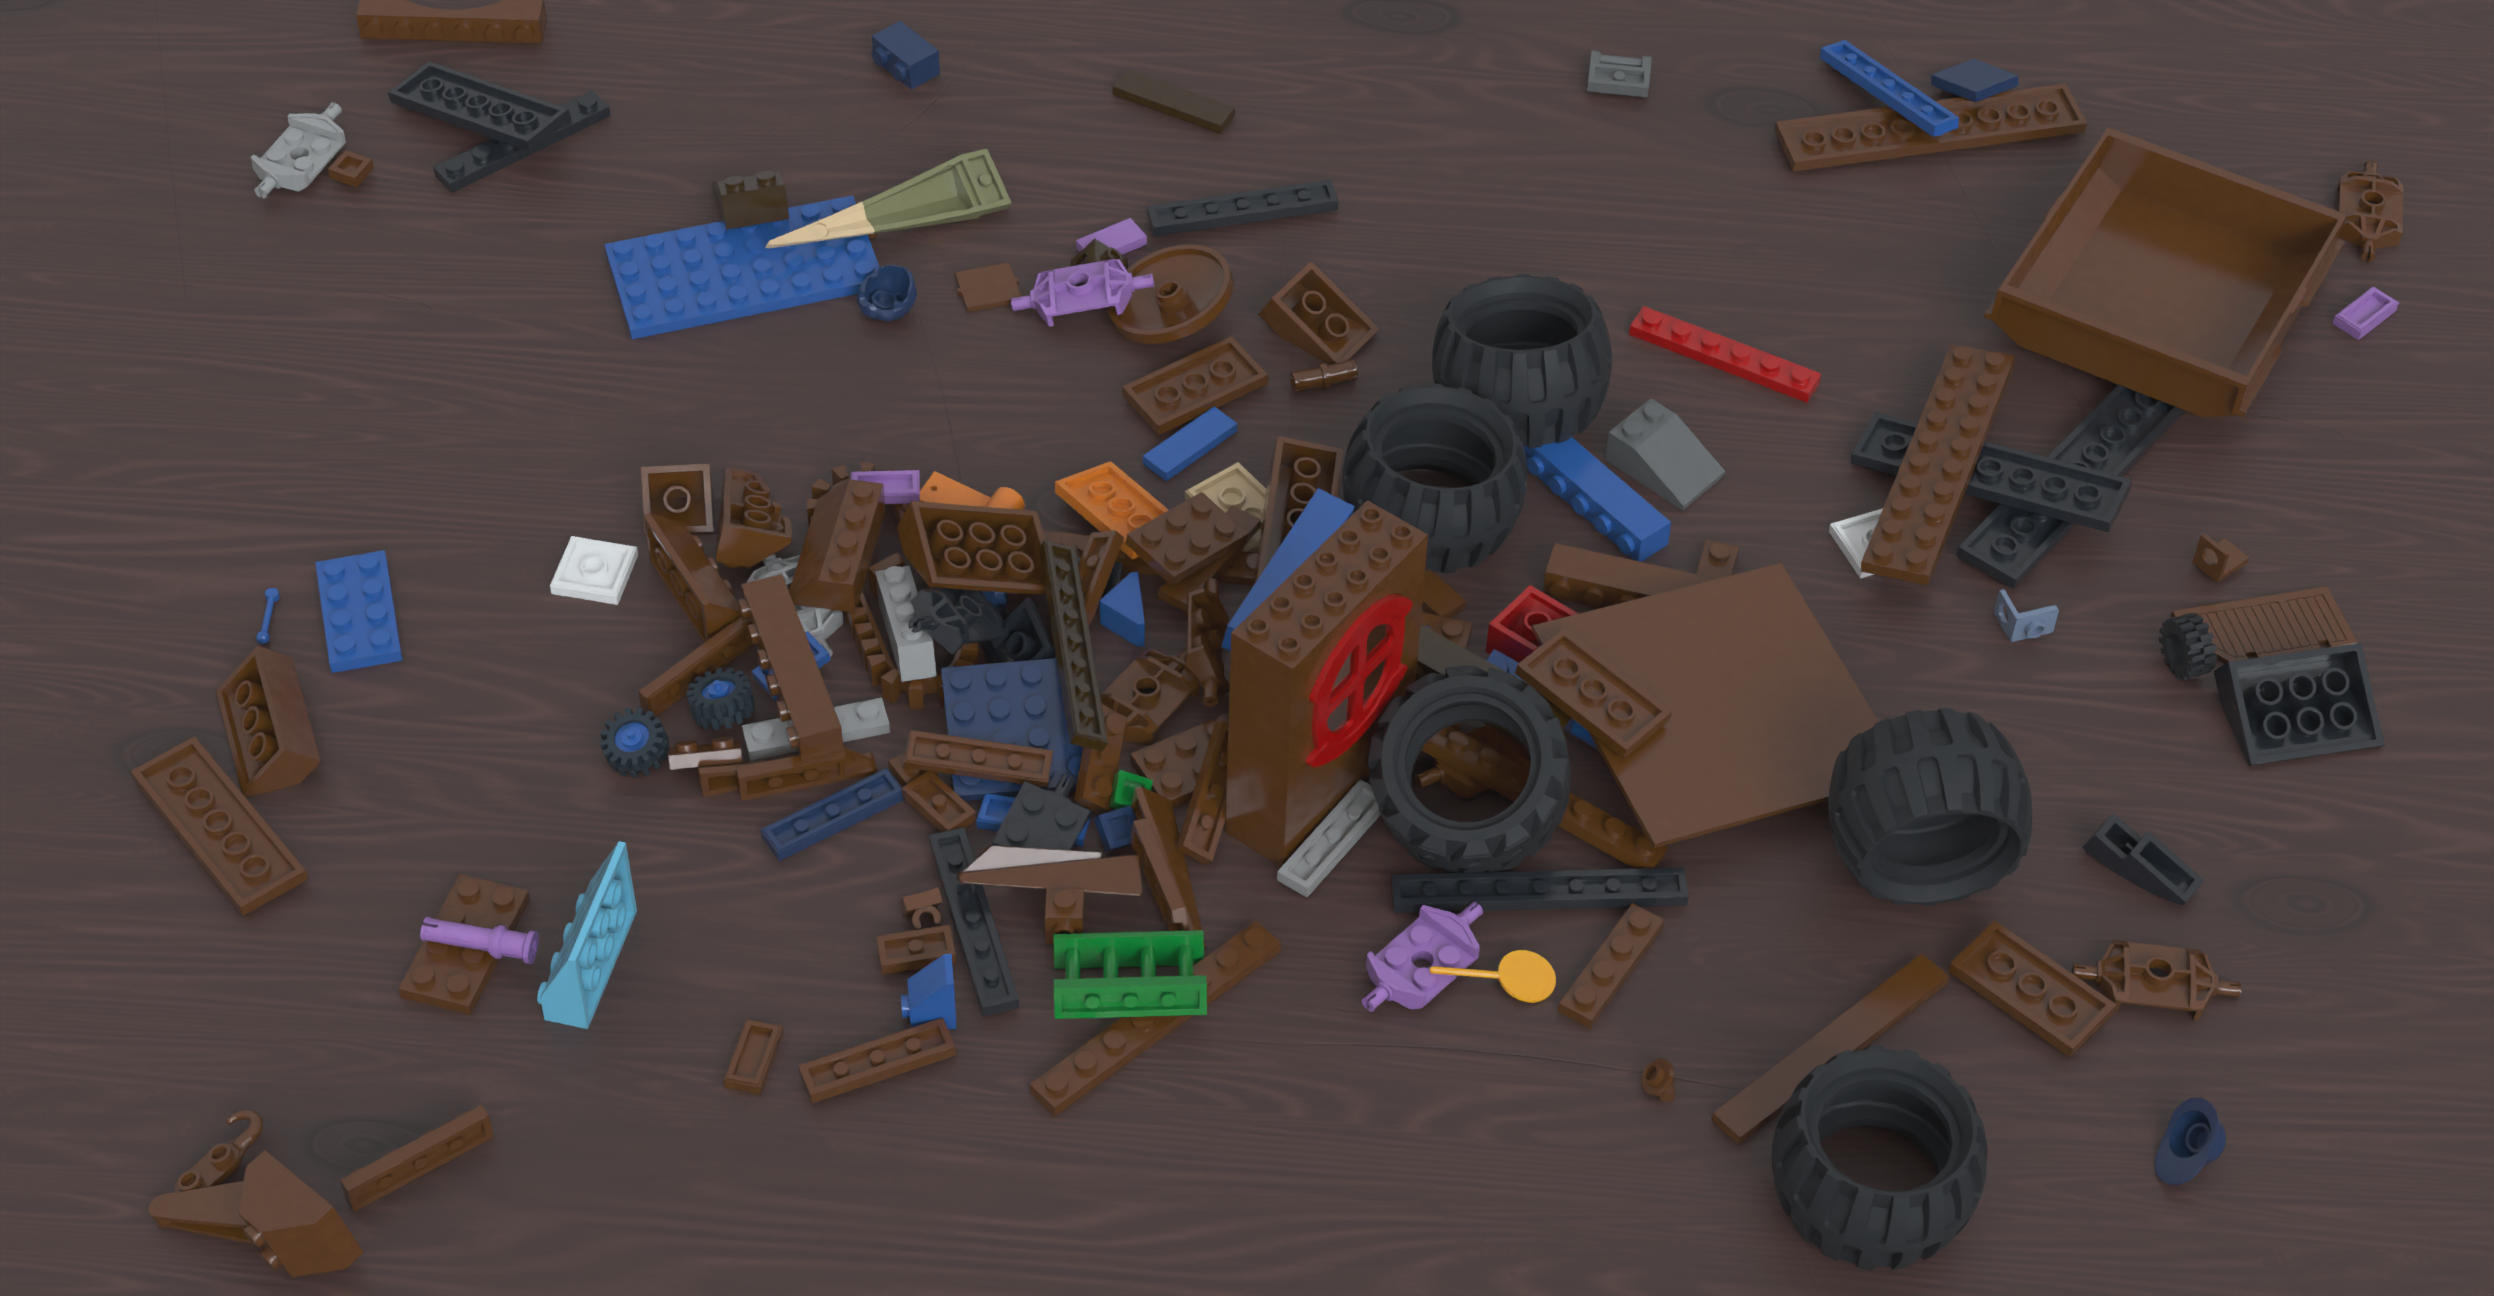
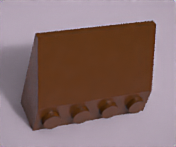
(974, 547)

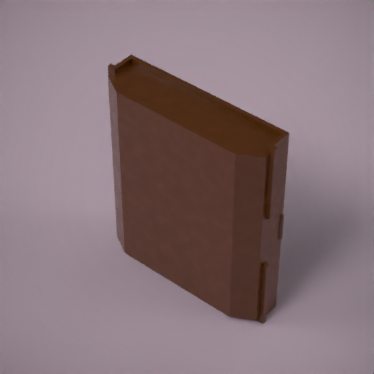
(2168, 276)

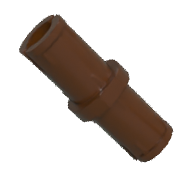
(1323, 375)

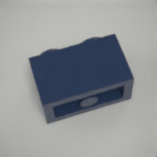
(905, 55)

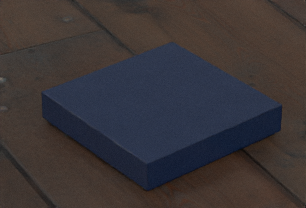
(1974, 80)

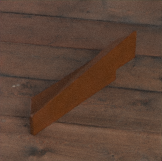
(783, 775)
(1164, 867)
(1054, 869)

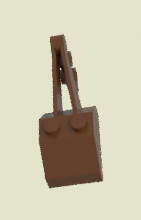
(265, 1209)

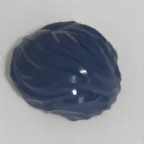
(887, 293)

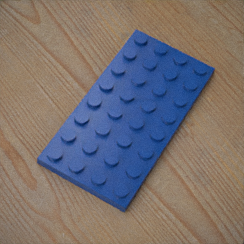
(728, 274)

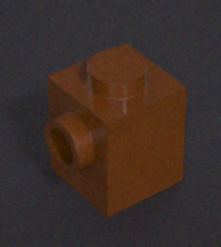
(1064, 912)

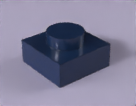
(1115, 828)

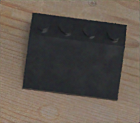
(2300, 704)

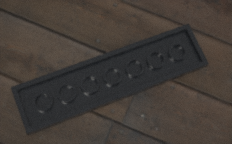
(2009, 476)

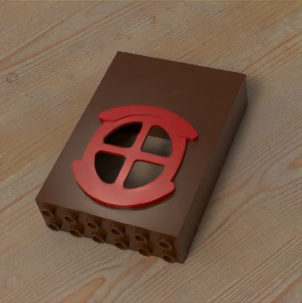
(1317, 676)

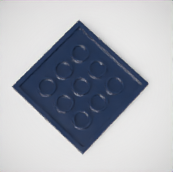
(1010, 706)

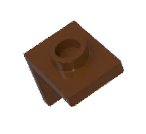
(2219, 559)

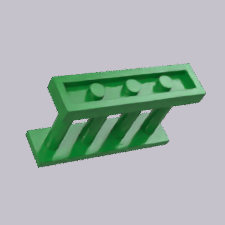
(1129, 995)

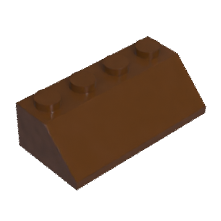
(839, 547)
(690, 576)
(267, 723)

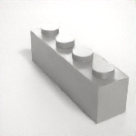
(911, 650)

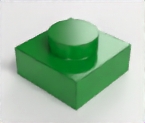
(1124, 786)

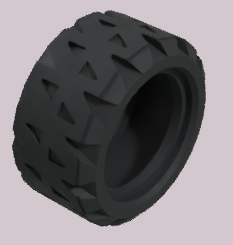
(1454, 698)

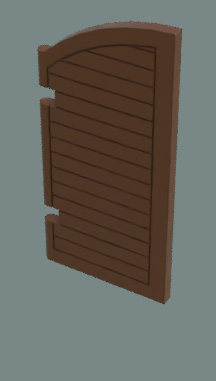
(2274, 624)

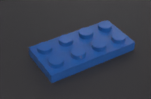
(358, 611)

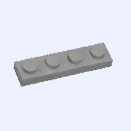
(857, 722)
(1330, 840)

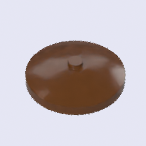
(1188, 294)

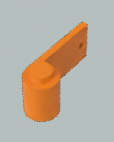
(952, 492)

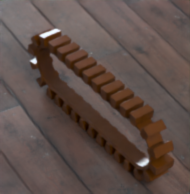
(865, 631)

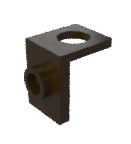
(1098, 252)

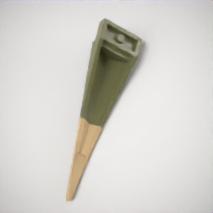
(946, 194)

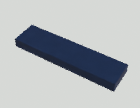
(832, 814)

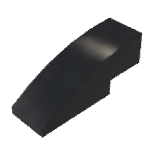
(2142, 861)

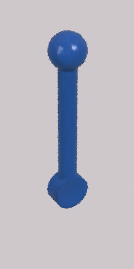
(271, 595)

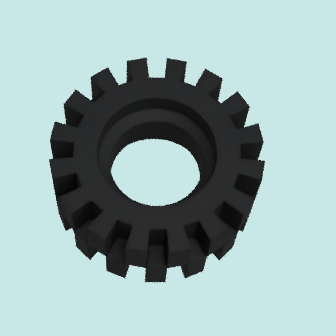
(2187, 646)

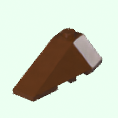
(748, 520)

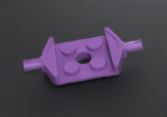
(1105, 286)
(1434, 937)

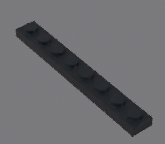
(1540, 889)

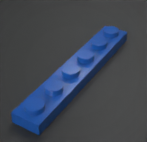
(1889, 88)

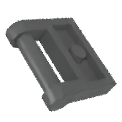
(1619, 74)

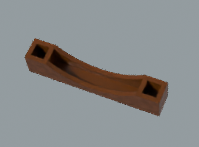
(499, 22)

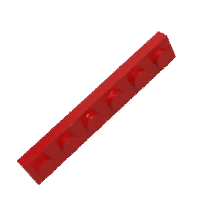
(1725, 354)

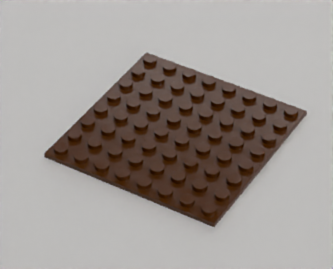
(1750, 697)

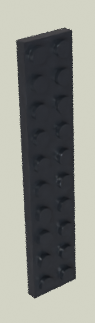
(2108, 441)

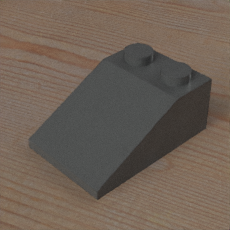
(1663, 454)

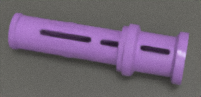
(496, 941)

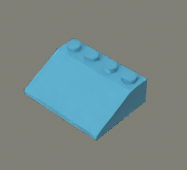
(591, 944)

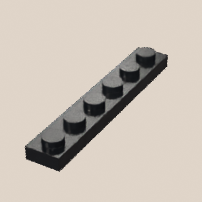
(495, 155)
(1242, 208)
(974, 924)

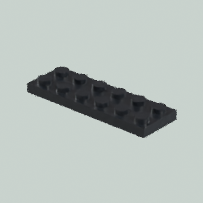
(479, 106)

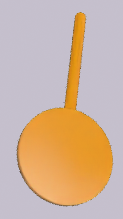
(1520, 973)

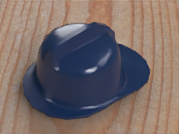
(2190, 1141)

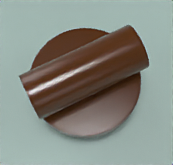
(1658, 1079)

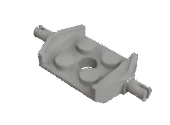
(310, 138)
(816, 621)

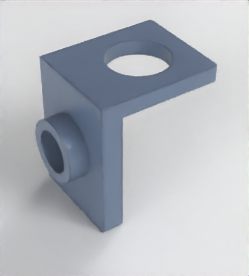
(2024, 624)

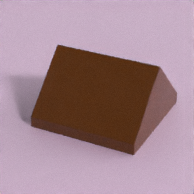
(680, 494)

